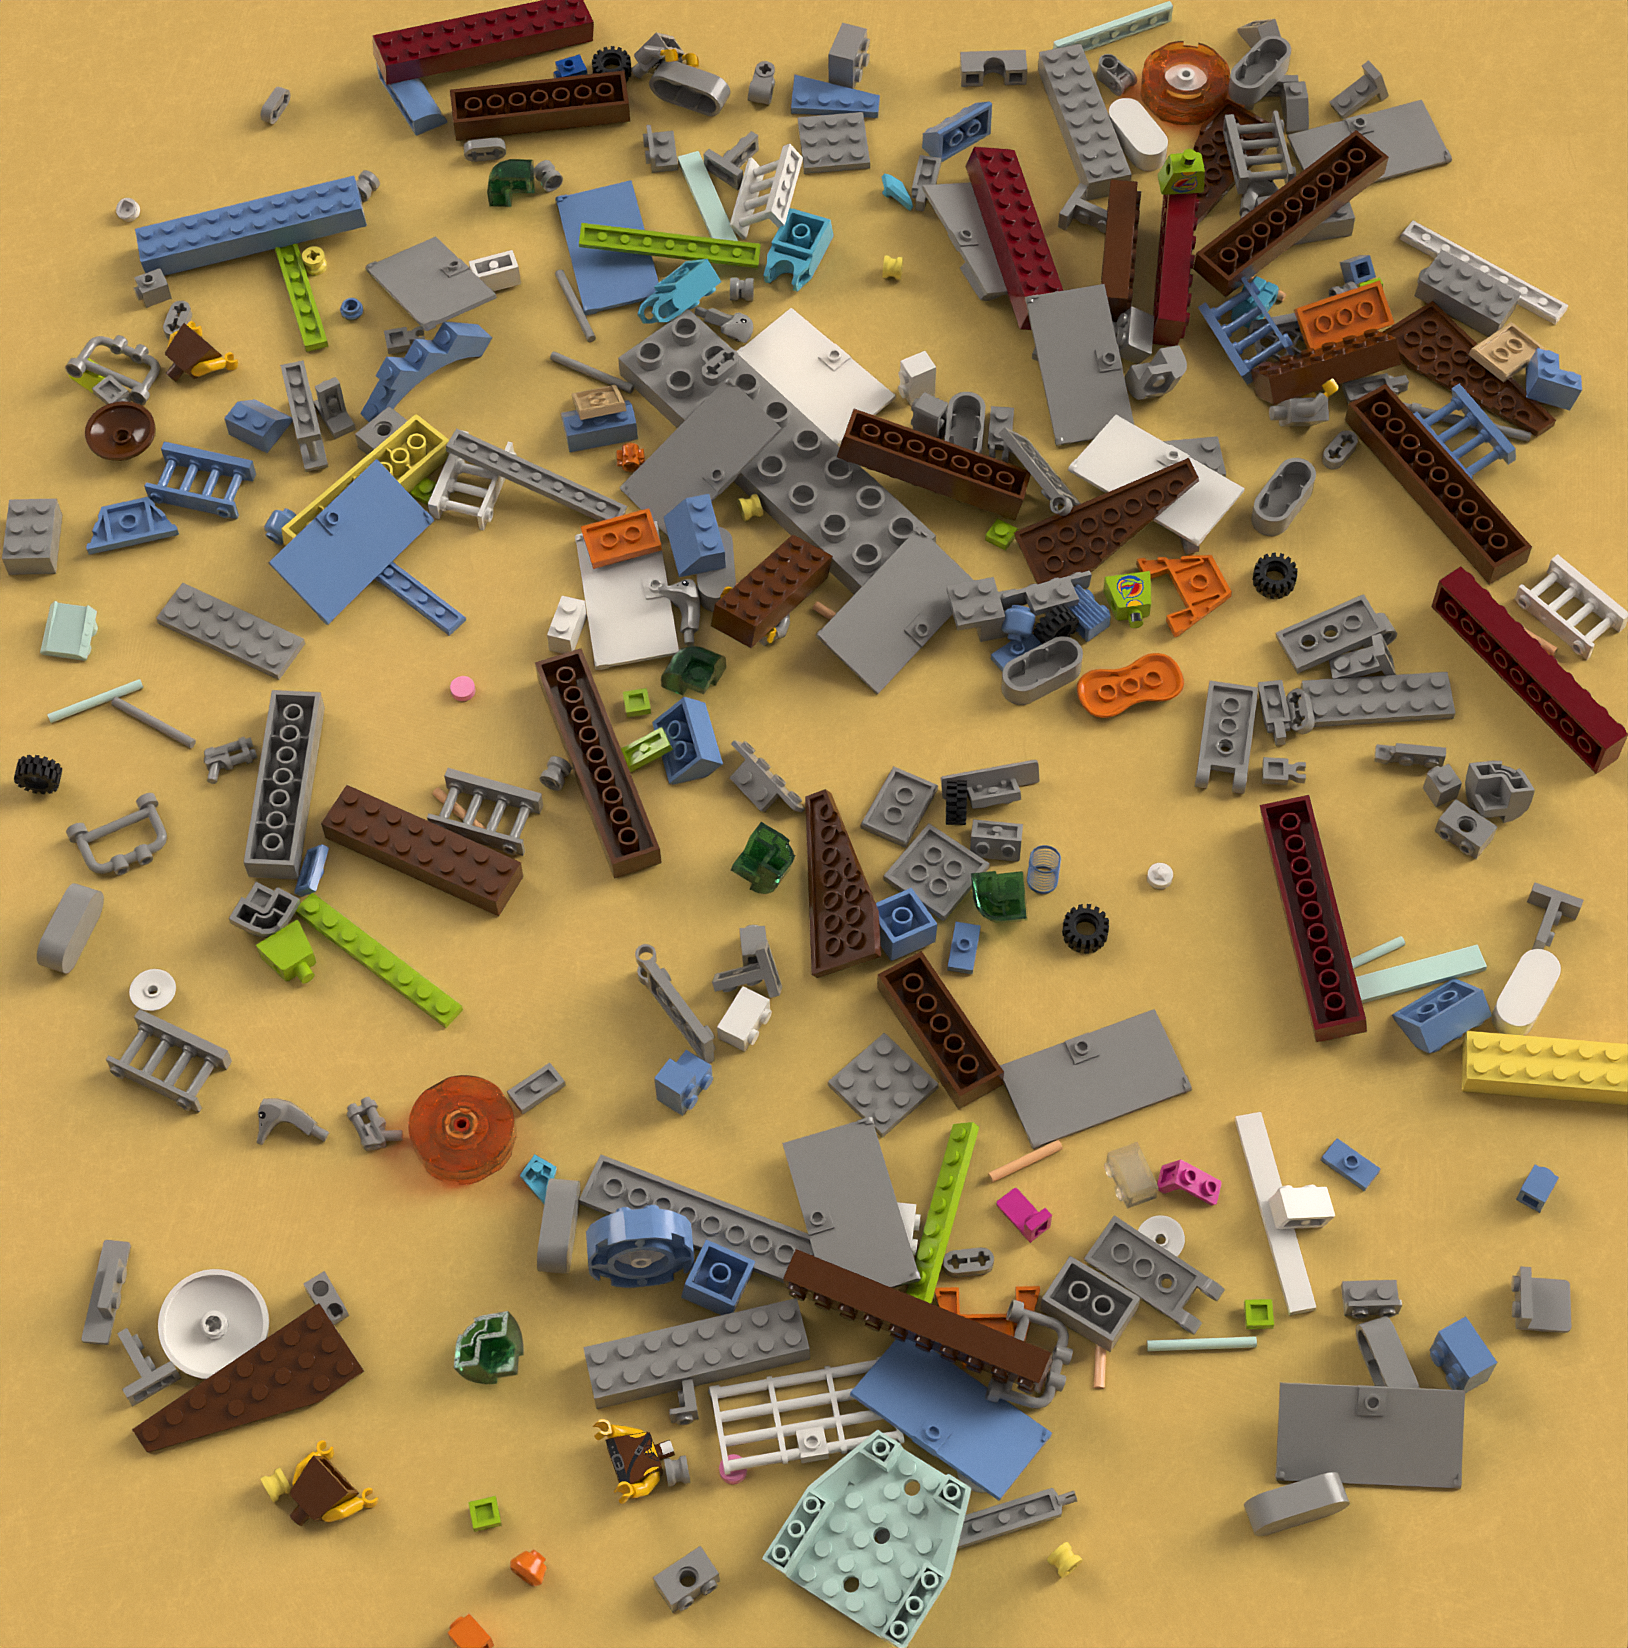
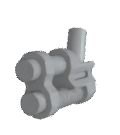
(218, 757)
(371, 1134)

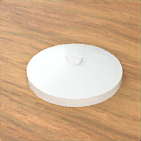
(211, 1321)

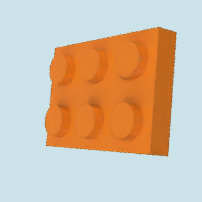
(621, 538)

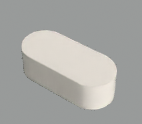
(1138, 134)
(1526, 992)

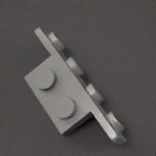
(1047, 595)
(759, 783)
(996, 783)
(106, 1292)

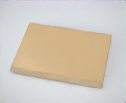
(1505, 351)
(598, 402)

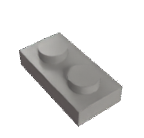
(536, 1088)

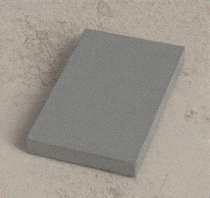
(899, 807)

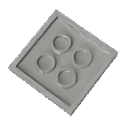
(833, 142)
(936, 871)
(883, 1084)

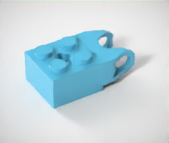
(798, 247)
(680, 291)

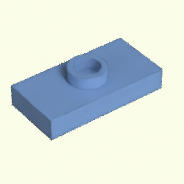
(1013, 650)
(311, 870)
(964, 947)
(1350, 1164)

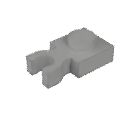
(401, 339)
(1279, 771)

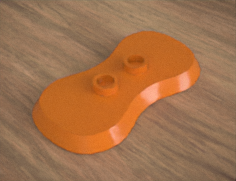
(1111, 691)

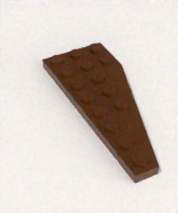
(1215, 157)
(1440, 350)
(1101, 525)
(840, 900)
(278, 1375)

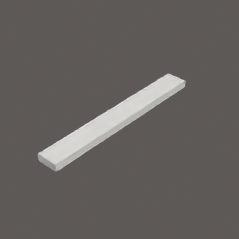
(1531, 297)
(1282, 1242)

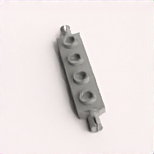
(1013, 1516)

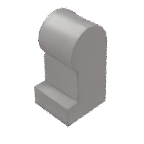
(322, 1291)

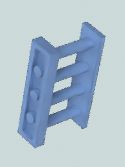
(1235, 349)
(1473, 417)
(199, 460)

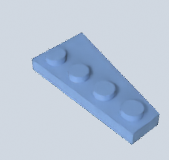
(824, 98)

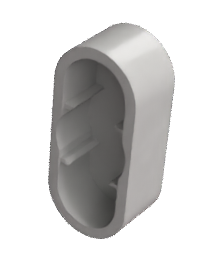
(1259, 70)
(689, 87)
(966, 421)
(1283, 496)
(713, 582)
(1041, 670)
(70, 928)
(558, 1226)
(1385, 1354)
(1296, 1504)

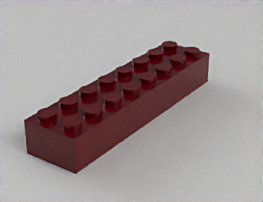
(1174, 268)

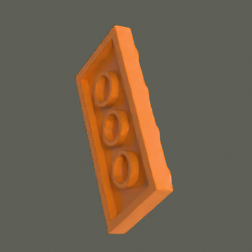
(1344, 315)

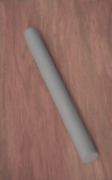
(581, 318)
(592, 372)
(153, 722)

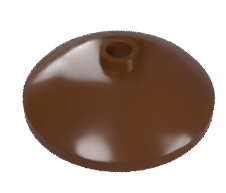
(116, 423)

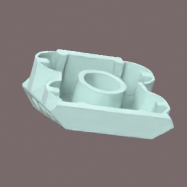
(69, 631)

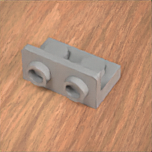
(661, 150)
(996, 840)
(1370, 1298)

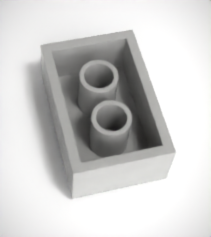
(32, 536)
(1090, 1303)

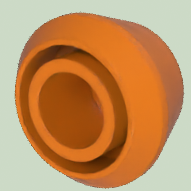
(529, 1567)

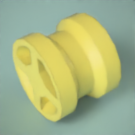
(314, 260)
(892, 267)
(750, 507)
(276, 1484)
(1064, 1560)

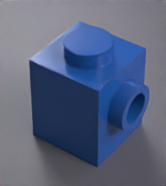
(570, 67)

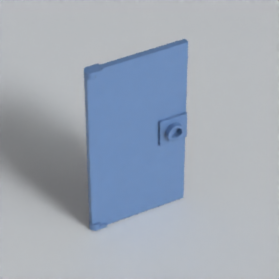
(605, 276)
(351, 541)
(950, 1417)

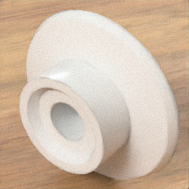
(152, 981)
(1164, 1227)

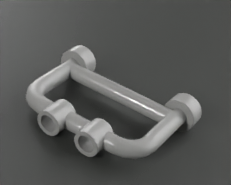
(139, 392)
(143, 853)
(1060, 1356)

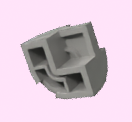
(1157, 376)
(1498, 790)
(264, 911)

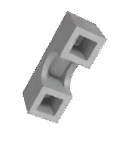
(1008, 63)

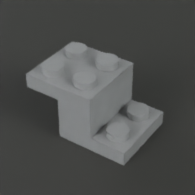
(978, 606)

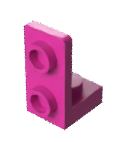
(1190, 1179)
(1024, 1214)

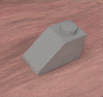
(1257, 30)
(1295, 106)

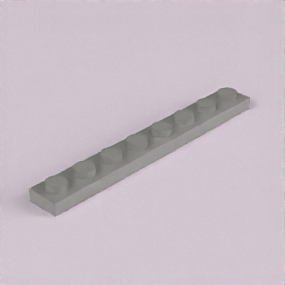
(533, 477)

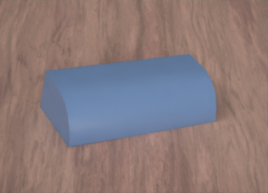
(415, 104)

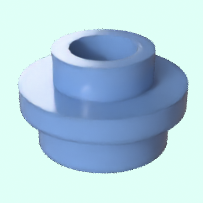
(351, 309)

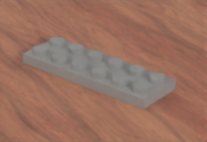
(230, 631)
(1380, 699)

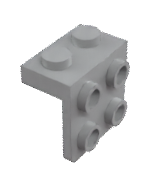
(1540, 1303)

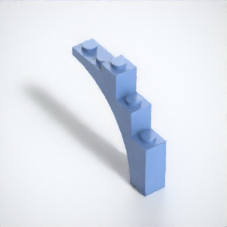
(400, 375)

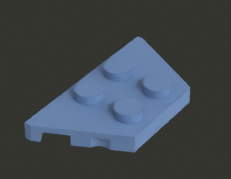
(129, 525)

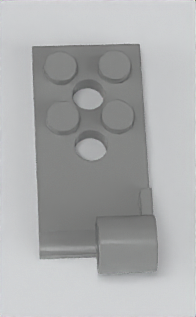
(1354, 624)

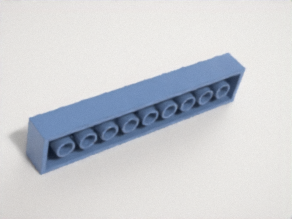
(251, 227)

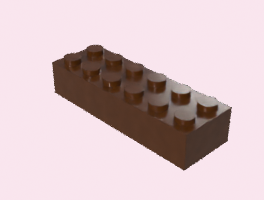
(1120, 245)
(1312, 368)
(771, 591)
(940, 1030)

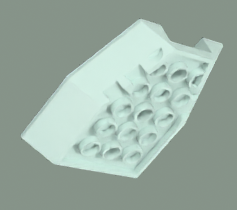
(835, 1531)

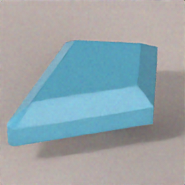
(896, 189)
(537, 1175)

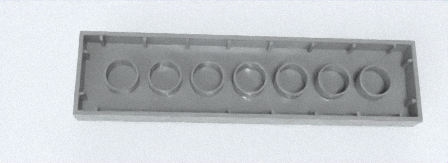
(797, 472)

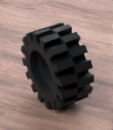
(612, 57)
(1270, 586)
(1057, 623)
(38, 774)
(956, 802)
(1085, 941)

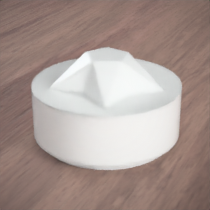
(128, 209)
(1160, 875)

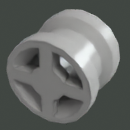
(677, 1470)

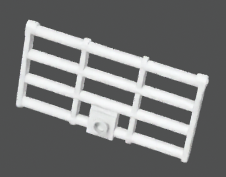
(809, 1434)

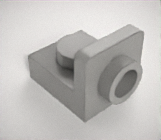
(111, 391)
(687, 1398)

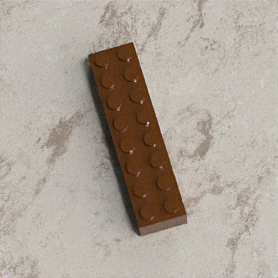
(540, 105)
(934, 464)
(422, 850)

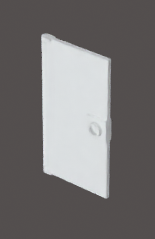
(814, 374)
(1129, 453)
(625, 609)

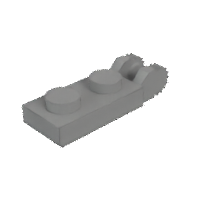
(999, 418)

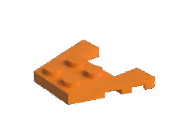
(1197, 583)
(949, 1299)

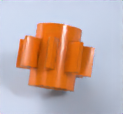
(630, 457)

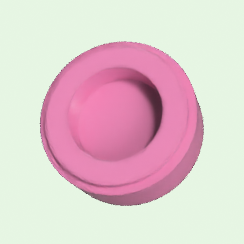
(462, 688)
(735, 1476)

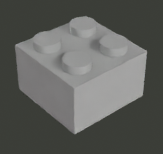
(848, 56)

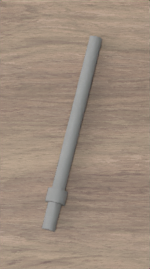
(1454, 419)

